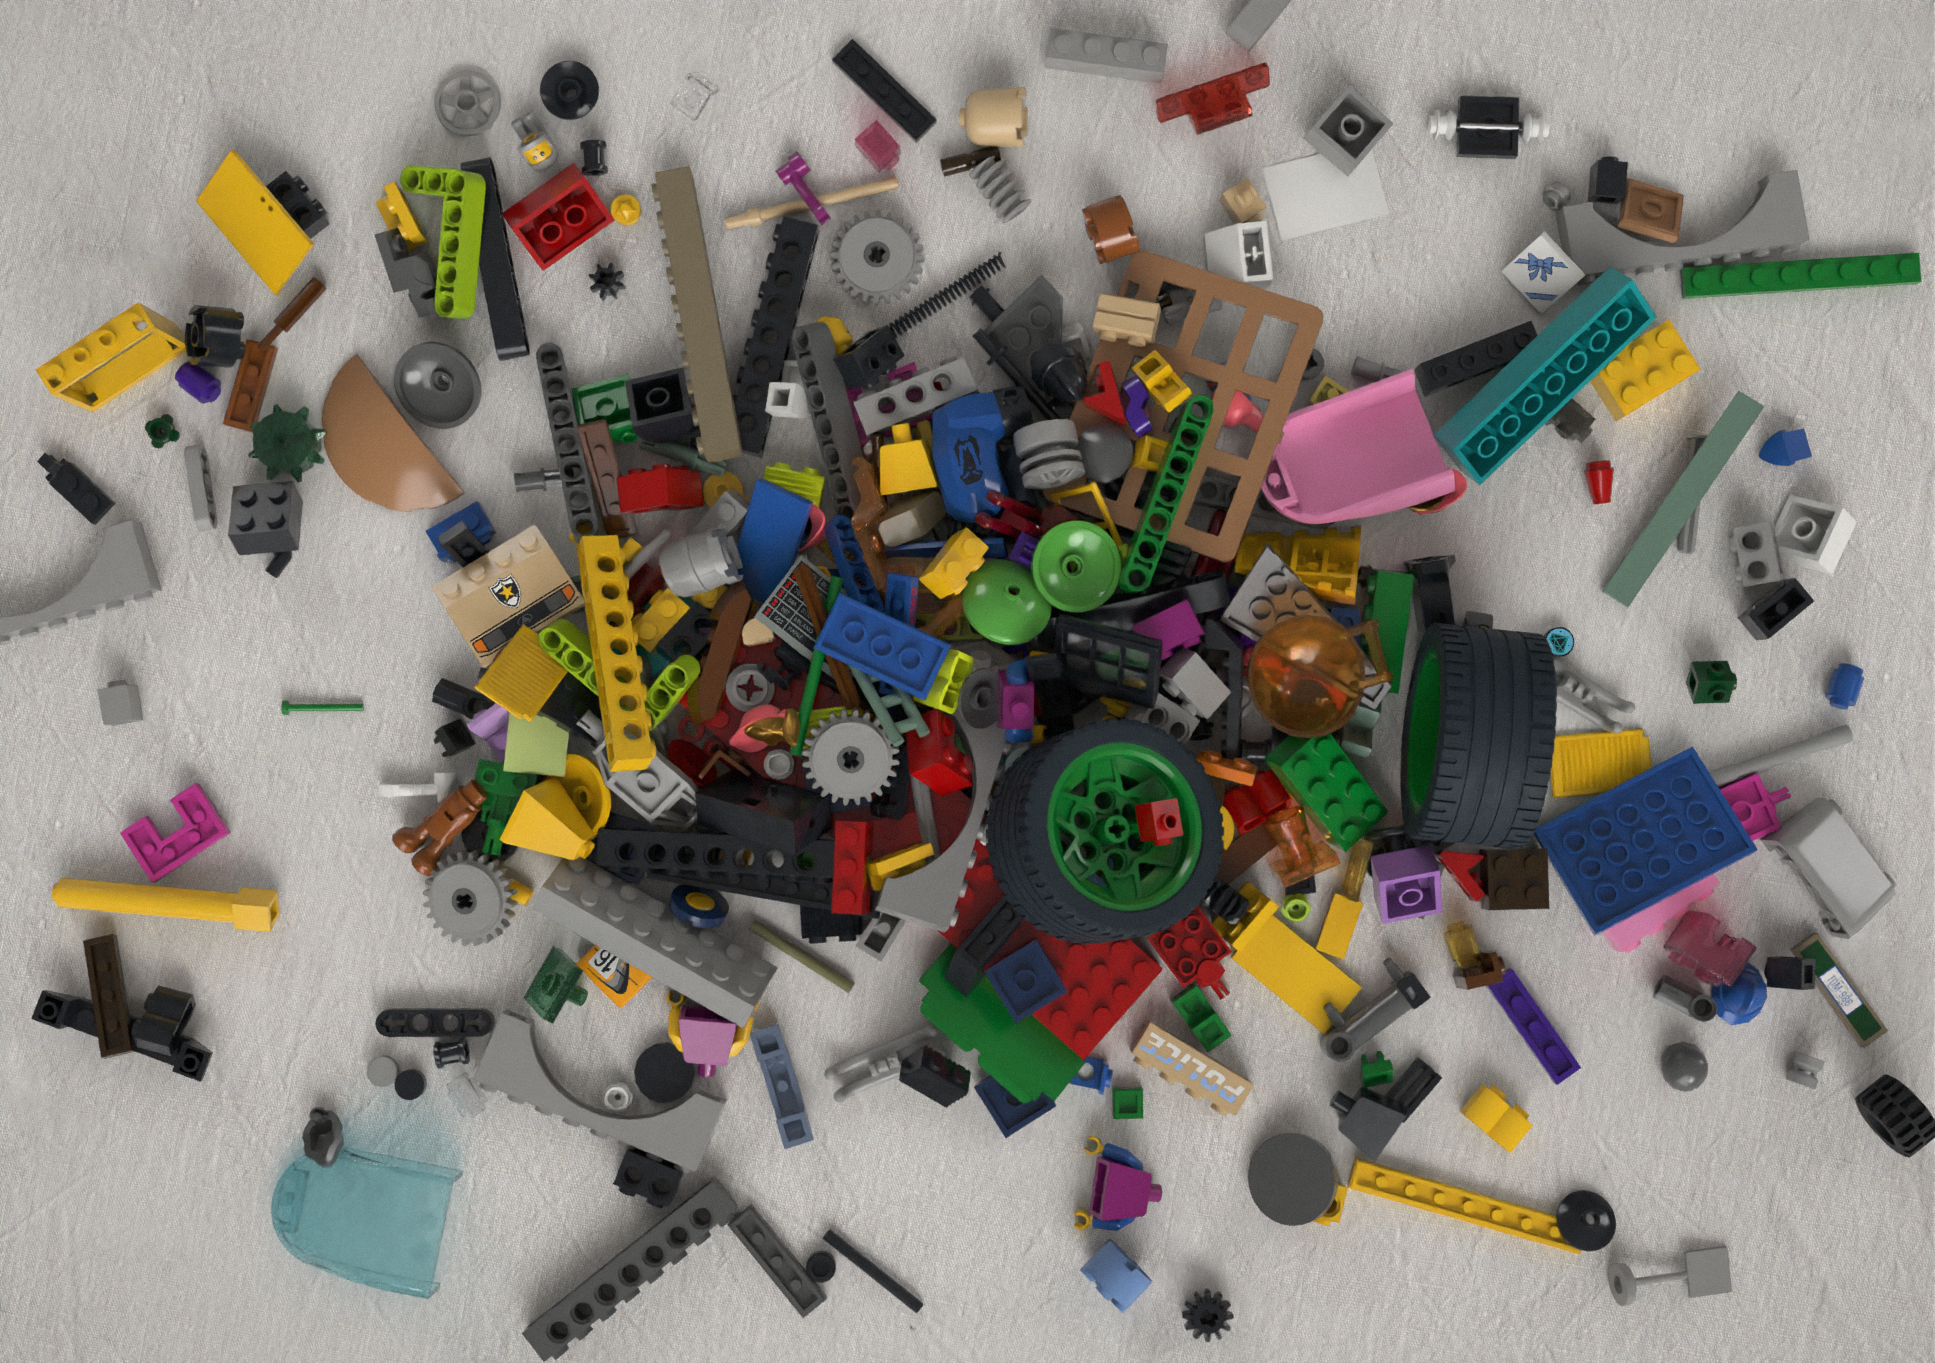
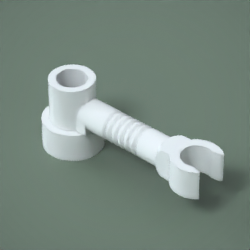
(443, 785)

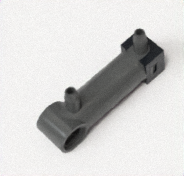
(1391, 1004)

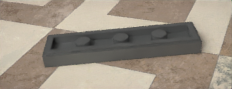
(777, 1261)

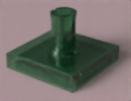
(555, 985)

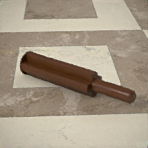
(294, 311)

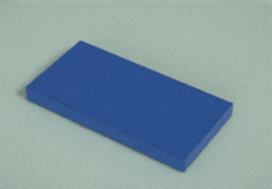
(771, 537)
(882, 646)

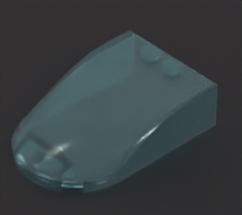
(366, 1218)

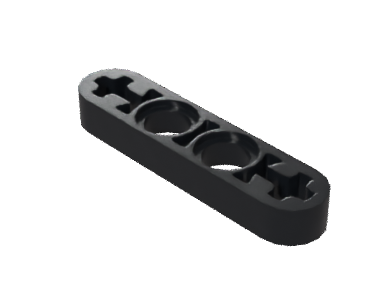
(435, 1025)

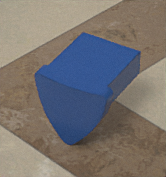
(1786, 448)

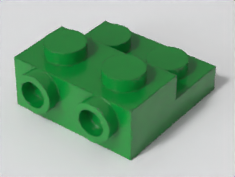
(609, 401)

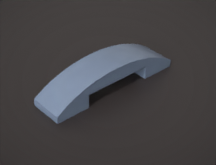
(782, 1086)

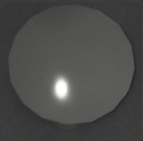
(1105, 452)

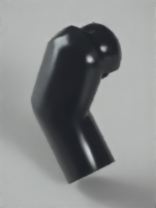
(278, 563)

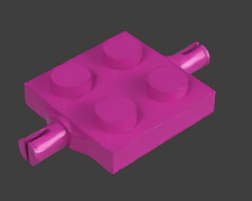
(1755, 805)

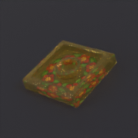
(1356, 870)

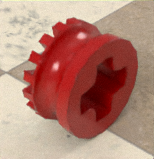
(688, 737)

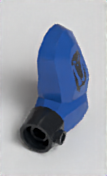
(967, 449)

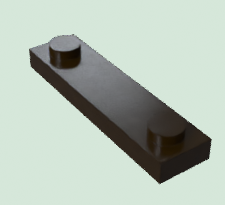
(108, 996)

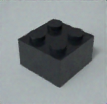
(265, 518)

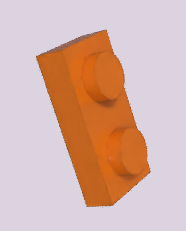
(1235, 770)

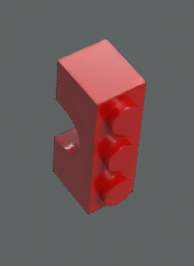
(850, 881)

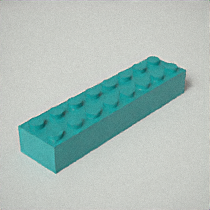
(1545, 375)

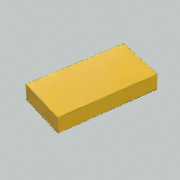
(1338, 926)

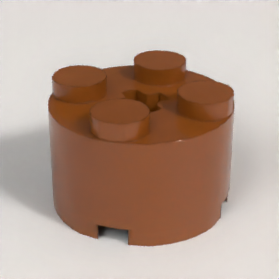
(1110, 229)

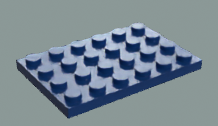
(1644, 841)

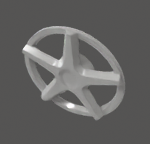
(468, 103)

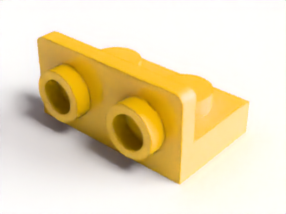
(399, 214)
(898, 863)
(1257, 914)

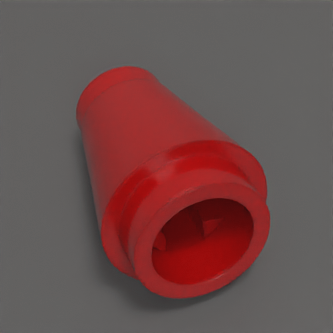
(1600, 480)

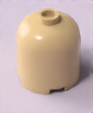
(995, 117)

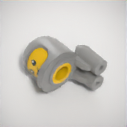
(535, 144)

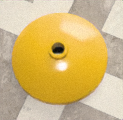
(586, 789)

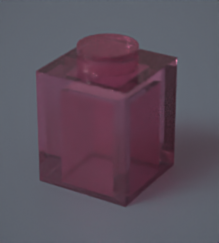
(878, 147)

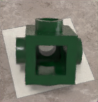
(1711, 682)

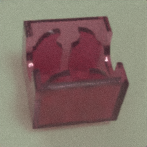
(1694, 947)

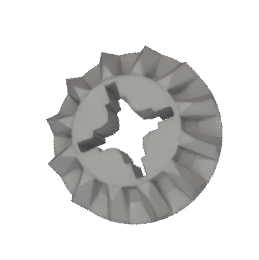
(741, 676)

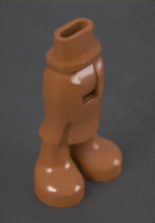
(443, 825)

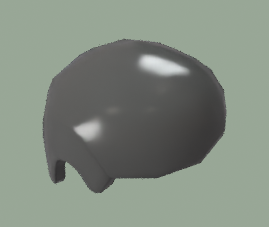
(1684, 1066)

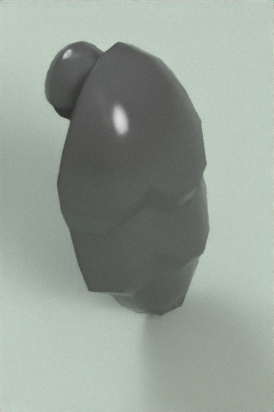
(323, 1137)

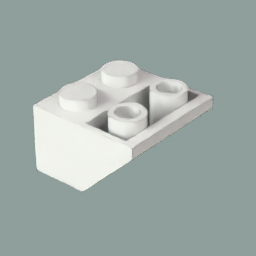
(1240, 253)

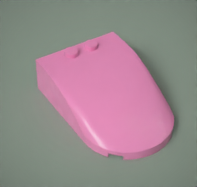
(1357, 456)

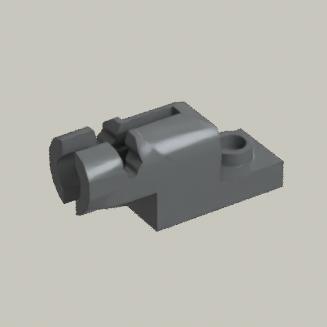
(408, 271)

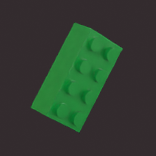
(1327, 788)

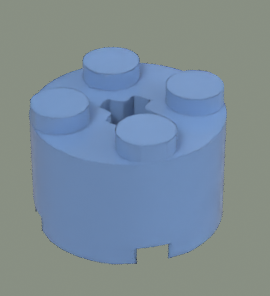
(1116, 1275)

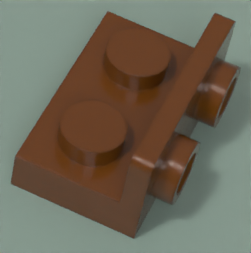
(1487, 974)

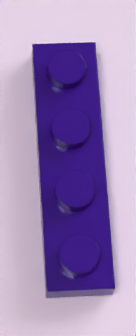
(1534, 1027)

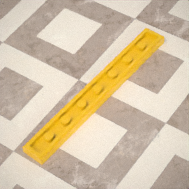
(1457, 1203)

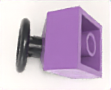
(1404, 877)

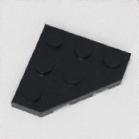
(569, 704)

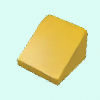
(1148, 453)

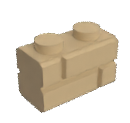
(1126, 319)

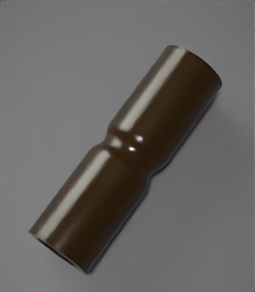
(965, 162)

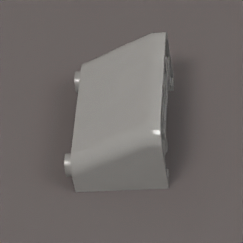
(1832, 867)

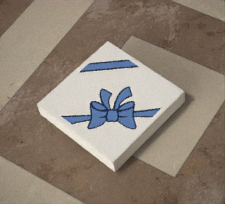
(1543, 272)

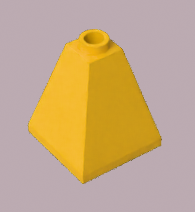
(549, 823)

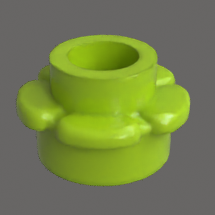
(1296, 914)

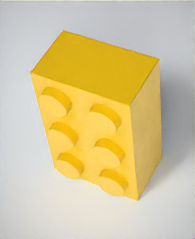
(1644, 370)

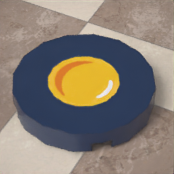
(697, 904)

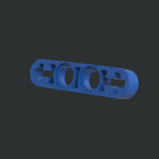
(840, 530)

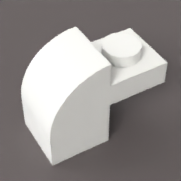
(788, 397)

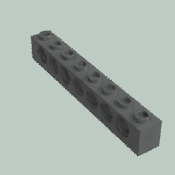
(542, 1333)

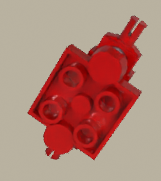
(1193, 951)

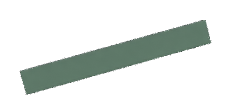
(1683, 498)

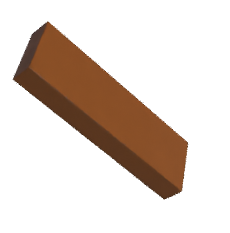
(250, 386)

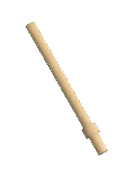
(755, 216)

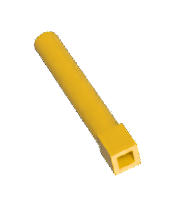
(248, 909)

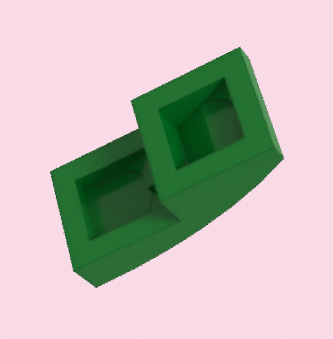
(1200, 1017)

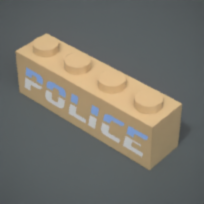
(1191, 1068)

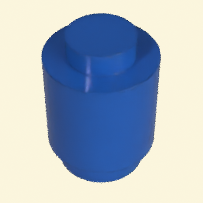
(1845, 686)

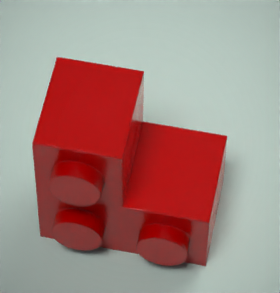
(659, 489)
(936, 759)

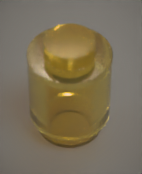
(1462, 944)

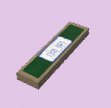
(1841, 991)

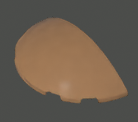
(378, 448)

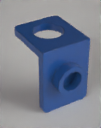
(1101, 1077)

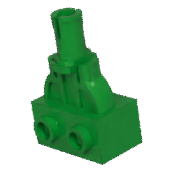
(503, 795)

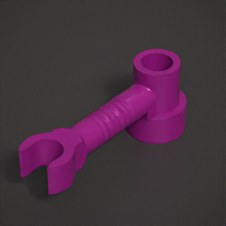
(793, 172)

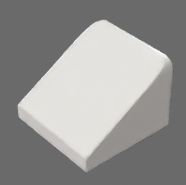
(1076, 337)

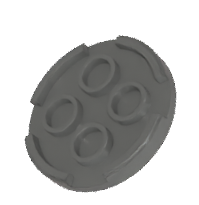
(1292, 1179)

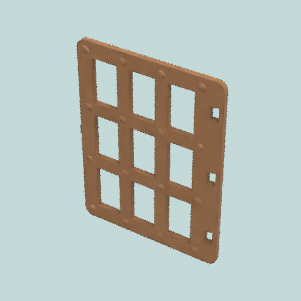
(1148, 273)

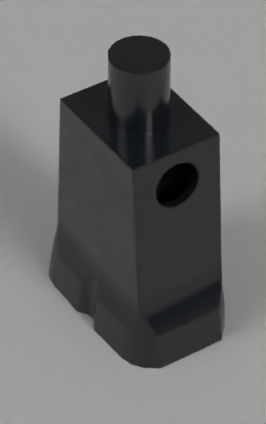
(1431, 590)

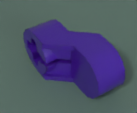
(1138, 400)

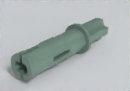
(686, 455)

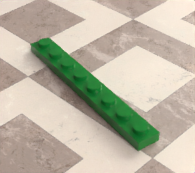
(1800, 275)

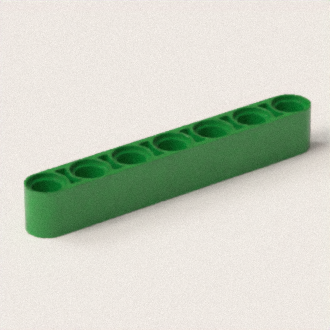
(1175, 484)

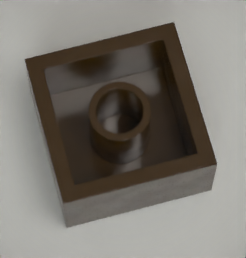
(1514, 879)

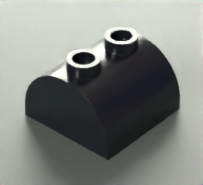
(660, 406)

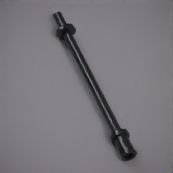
(997, 355)

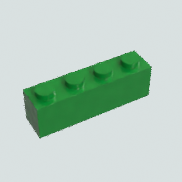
(1390, 605)

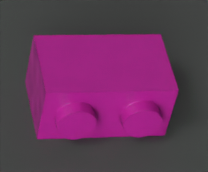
(1174, 627)

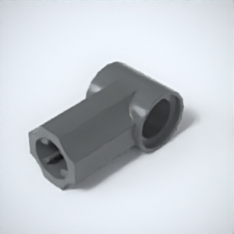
(1683, 998)

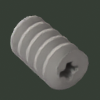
(999, 189)

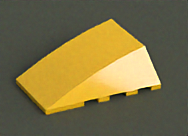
(1321, 561)

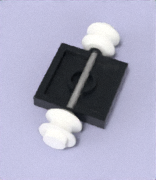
(1488, 127)

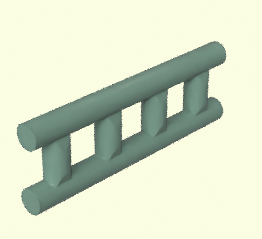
(880, 706)

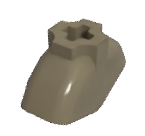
(911, 518)

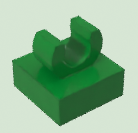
(1376, 1073)

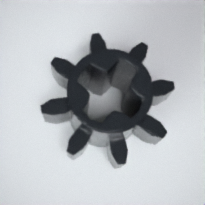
(614, 278)

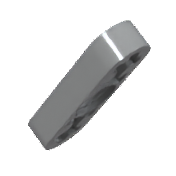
(200, 487)

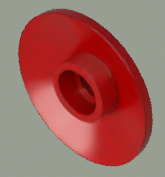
(689, 760)

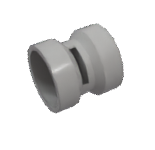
(1806, 1063)

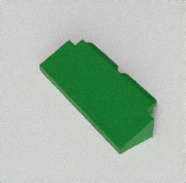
(1017, 1055)

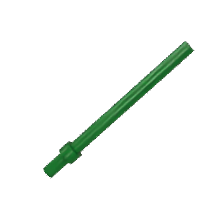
(814, 673)

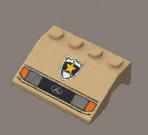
(506, 589)

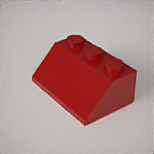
(558, 216)

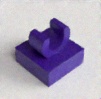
(1024, 549)

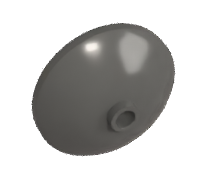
(427, 395)

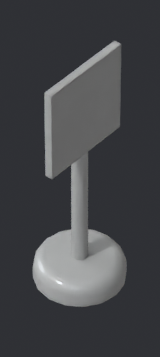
(1705, 1273)

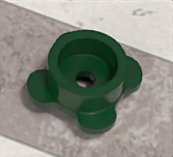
(153, 429)

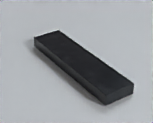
(884, 91)

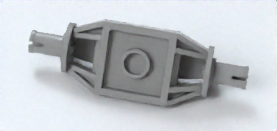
(648, 790)

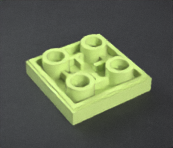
(535, 747)

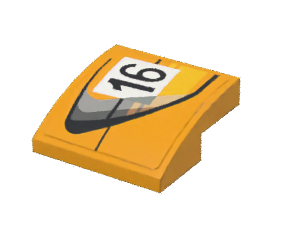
(613, 975)

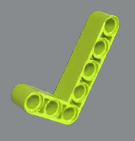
(459, 233)
(574, 640)

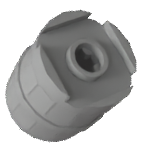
(701, 562)

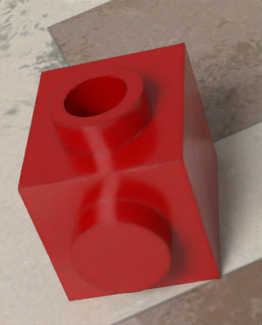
(1159, 821)

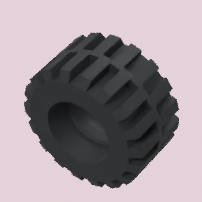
(1896, 1115)

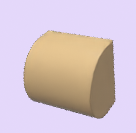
(757, 633)

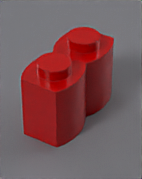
(1255, 803)

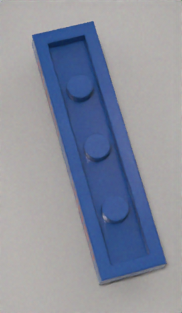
(901, 605)

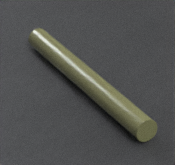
(801, 956)

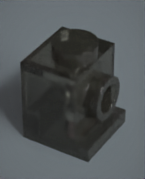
(1572, 422)

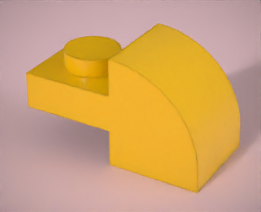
(1161, 381)

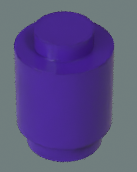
(198, 382)

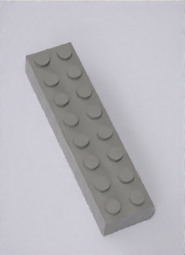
(654, 939)

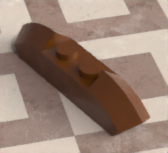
(732, 614)

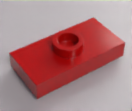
(895, 833)

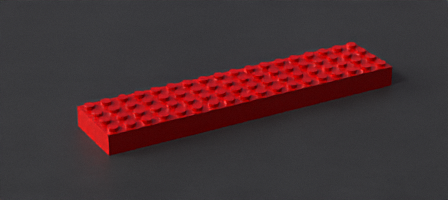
(1099, 977)

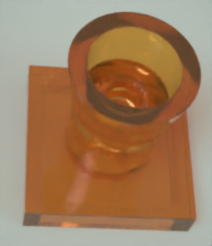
(1300, 854)

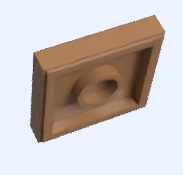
(1651, 211)

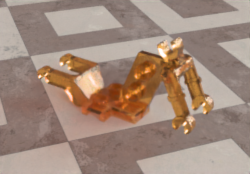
(863, 520)

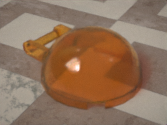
(1312, 674)

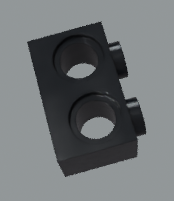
(299, 203)
(683, 634)
(650, 1172)

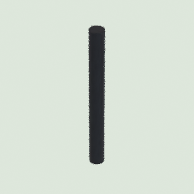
(873, 1271)

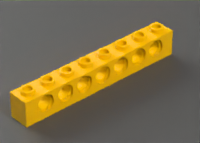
(621, 752)

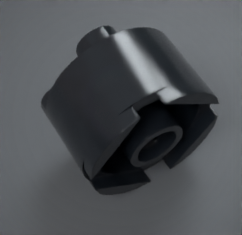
(214, 336)

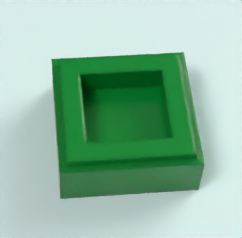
(1127, 1102)

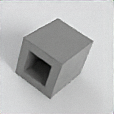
(120, 703)

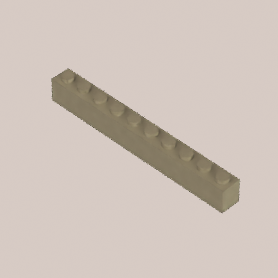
(698, 315)

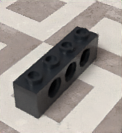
(1473, 359)

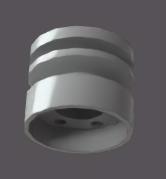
(1048, 454)

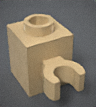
(1243, 203)

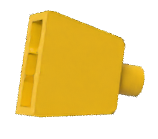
(906, 463)

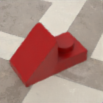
(1106, 403)
(1457, 866)

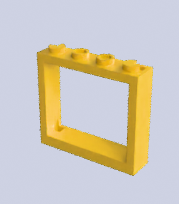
(104, 343)

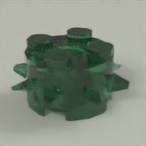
(301, 451)

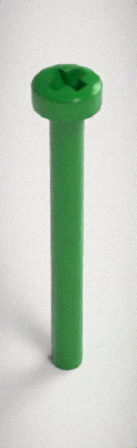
(286, 707)

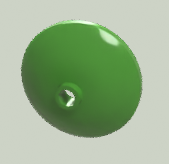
(1095, 563)
(998, 613)

